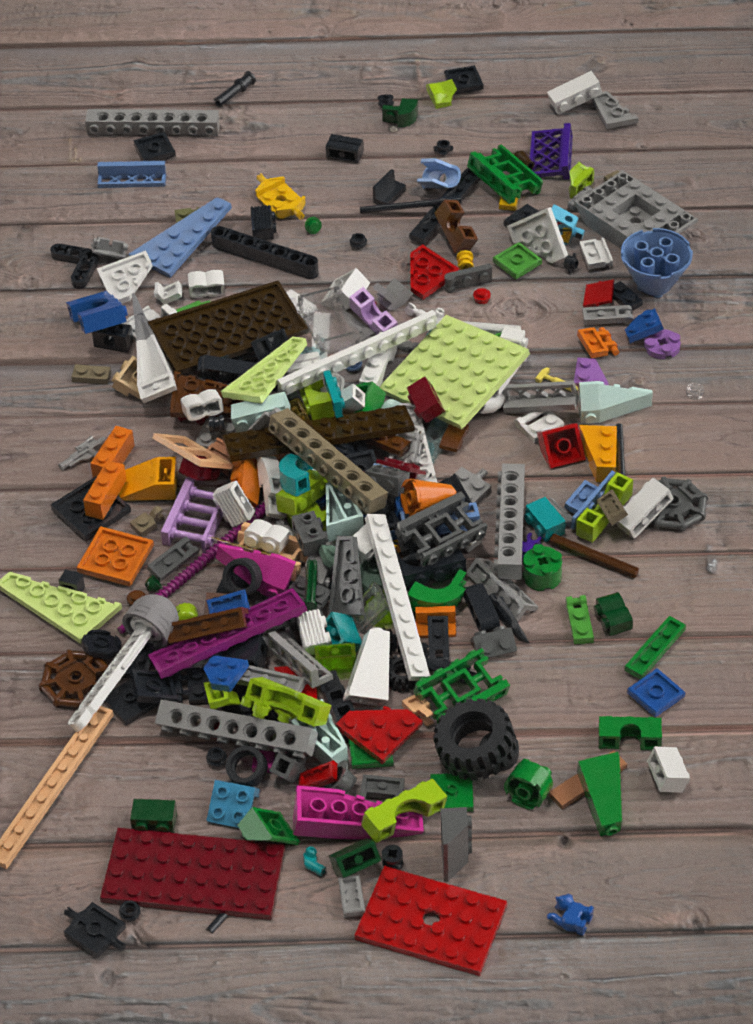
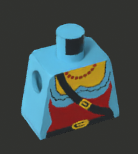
(567, 224)

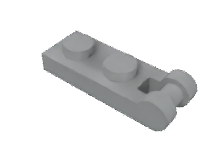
(607, 315)

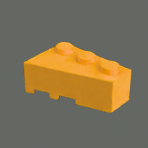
(600, 449)

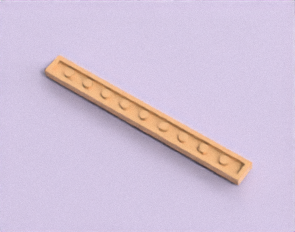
(51, 786)

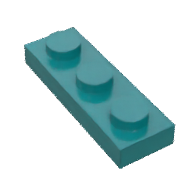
(335, 393)

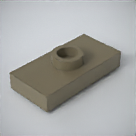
(612, 507)

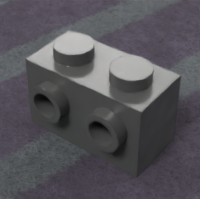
(388, 478)
(309, 532)

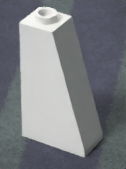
(371, 670)

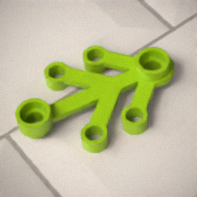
(261, 710)

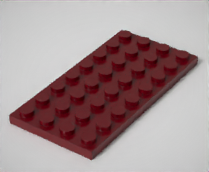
(193, 873)

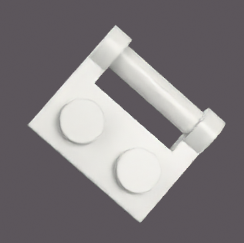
(549, 421)

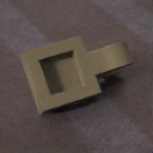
(147, 523)

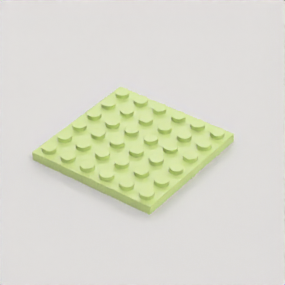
(461, 365)

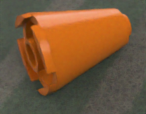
(423, 494)

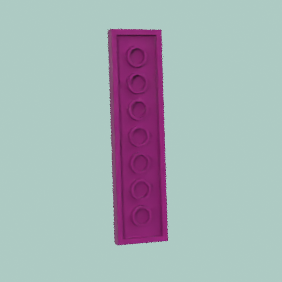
(260, 618)

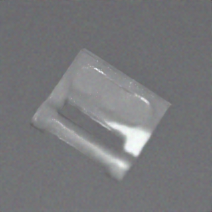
(374, 610)

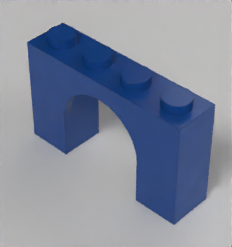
(97, 311)

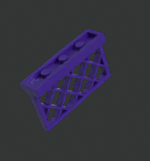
(563, 152)

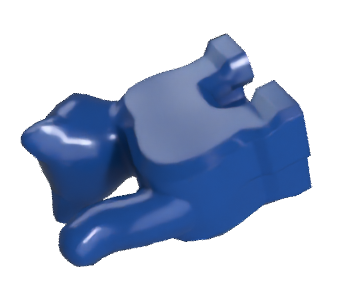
(575, 914)

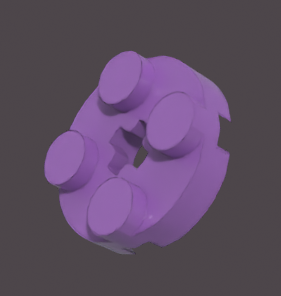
(670, 347)

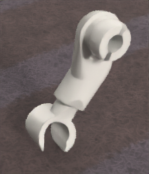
(412, 310)

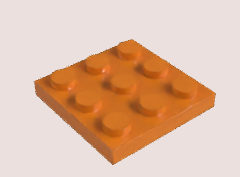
(115, 556)

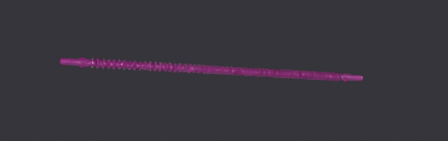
(202, 560)

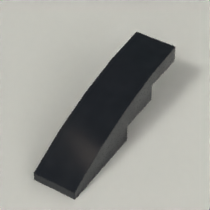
(333, 694)

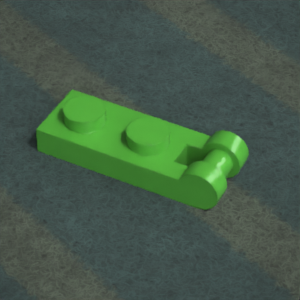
(579, 620)

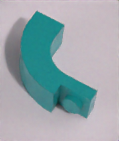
(293, 475)

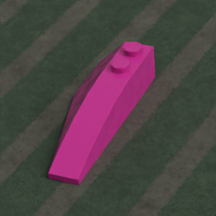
(340, 816)

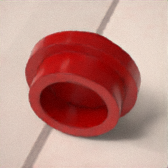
(481, 295)

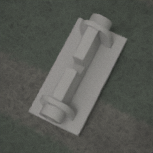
(101, 247)

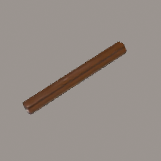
(594, 555)

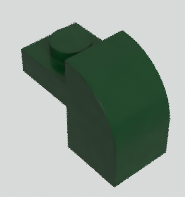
(402, 115)

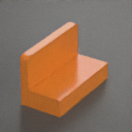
(422, 619)

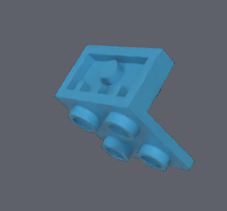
(230, 803)

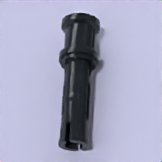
(239, 85)

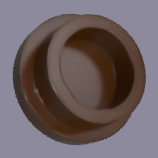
(134, 595)

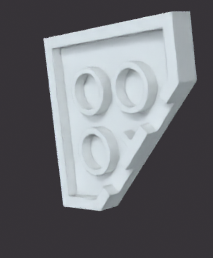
(540, 235)
(125, 275)

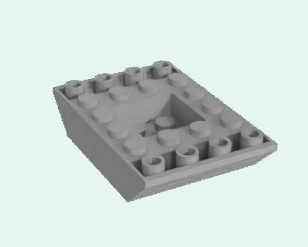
(625, 200)

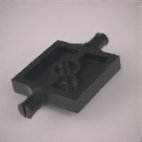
(94, 929)

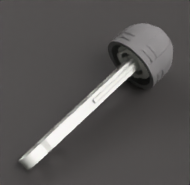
(147, 622)

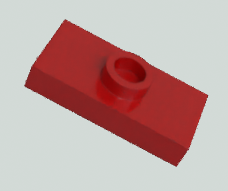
(319, 775)

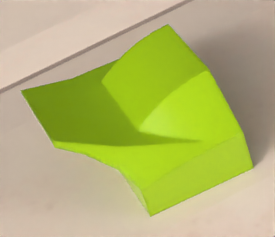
(441, 93)
(579, 178)
(220, 698)

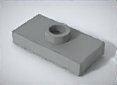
(351, 896)

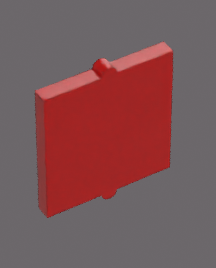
(598, 293)

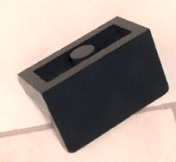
(387, 189)

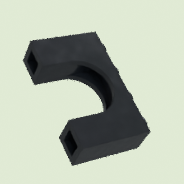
(441, 570)

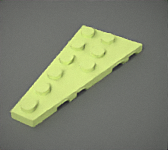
(263, 377)
(61, 607)

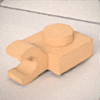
(419, 708)

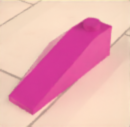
(275, 568)

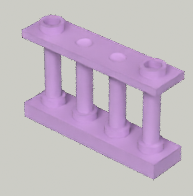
(176, 517)

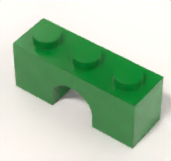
(645, 729)

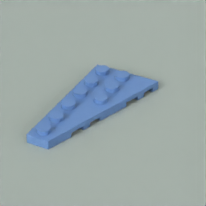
(179, 241)

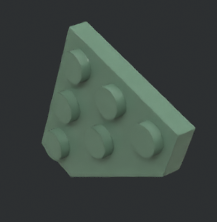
(368, 570)

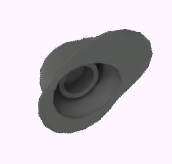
(345, 778)

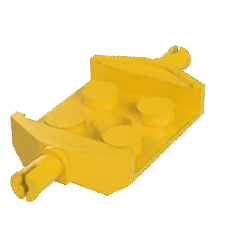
(274, 190)

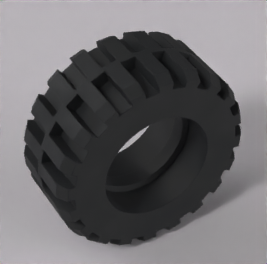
(481, 760)

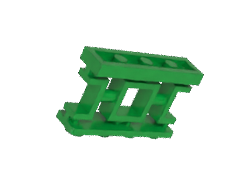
(491, 170)
(455, 671)

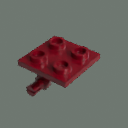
(412, 468)

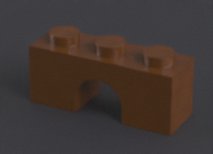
(449, 217)

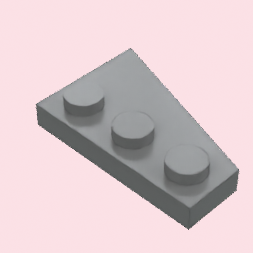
(612, 112)

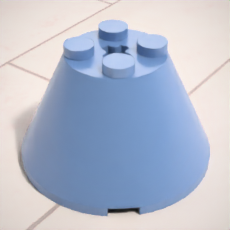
(656, 259)

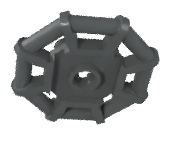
(683, 507)

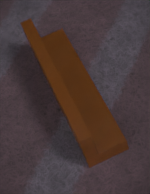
(208, 625)

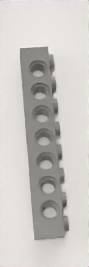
(152, 122)
(511, 521)
(170, 711)

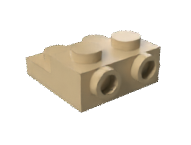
(126, 380)

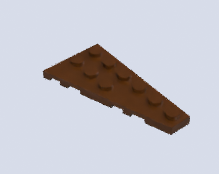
(191, 385)

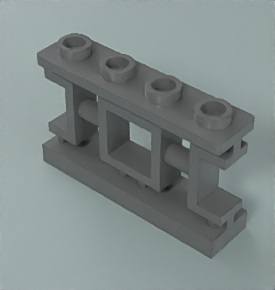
(435, 516)

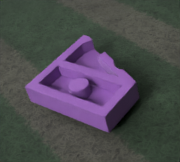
(588, 370)

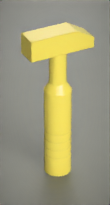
(544, 375)

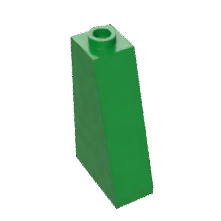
(603, 791)

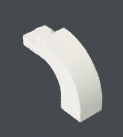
(352, 395)

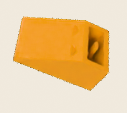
(151, 480)

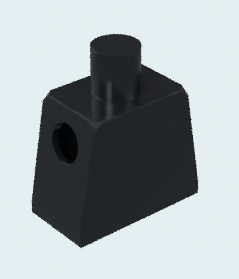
(253, 650)

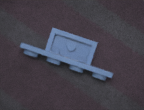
(585, 497)

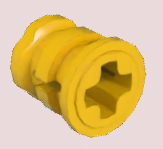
(465, 259)

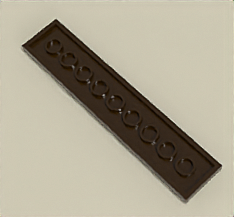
(335, 430)

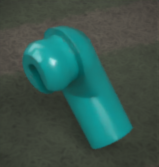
(311, 863)

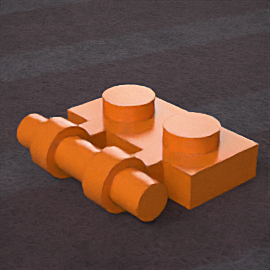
(597, 343)

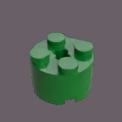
(542, 567)
(529, 784)

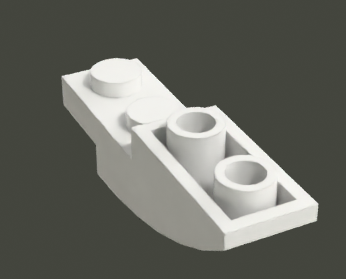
(270, 482)

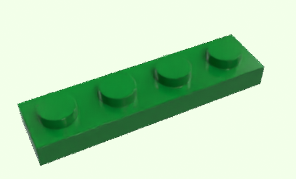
(655, 647)

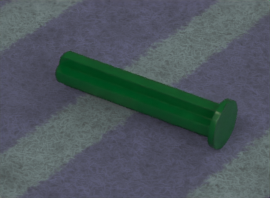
(310, 585)

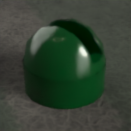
(153, 584)

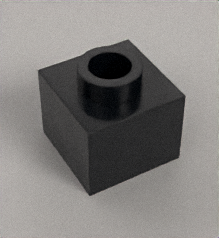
(72, 580)

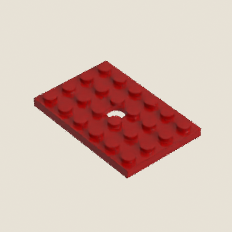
(456, 941)

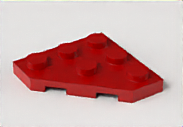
(428, 271)
(379, 731)

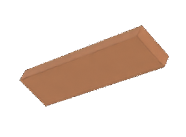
(572, 789)

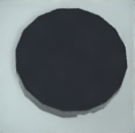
(101, 644)

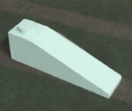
(605, 402)

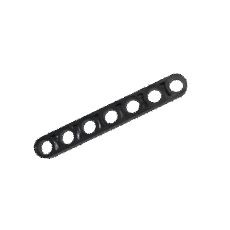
(264, 252)

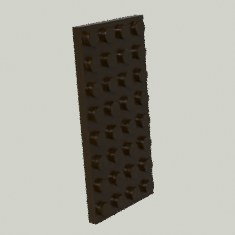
(226, 326)

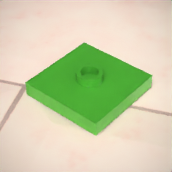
(517, 260)

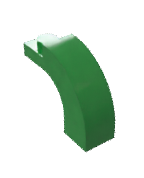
(449, 596)

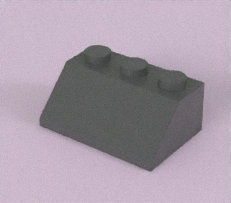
(455, 840)

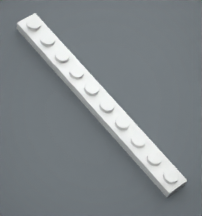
(357, 352)
(397, 597)

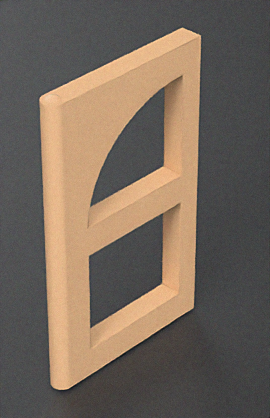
(193, 449)

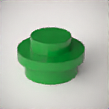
(313, 225)

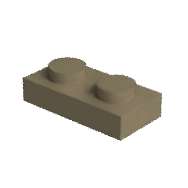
(91, 374)

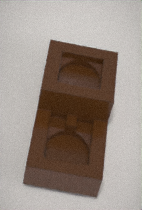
(453, 438)

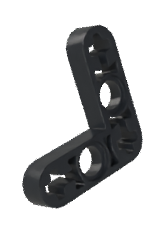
(63, 253)

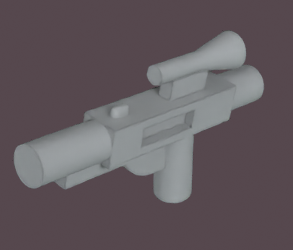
(85, 452)

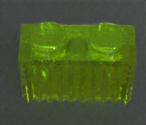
(336, 656)

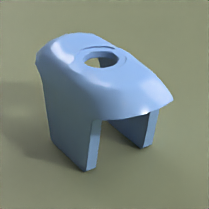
(433, 172)

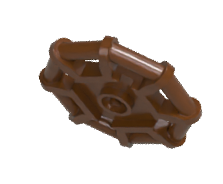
(64, 680)

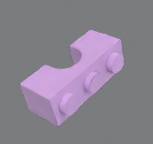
(364, 306)

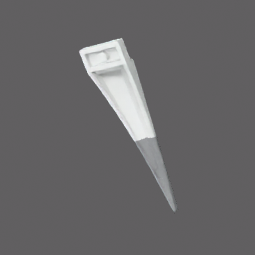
(153, 371)

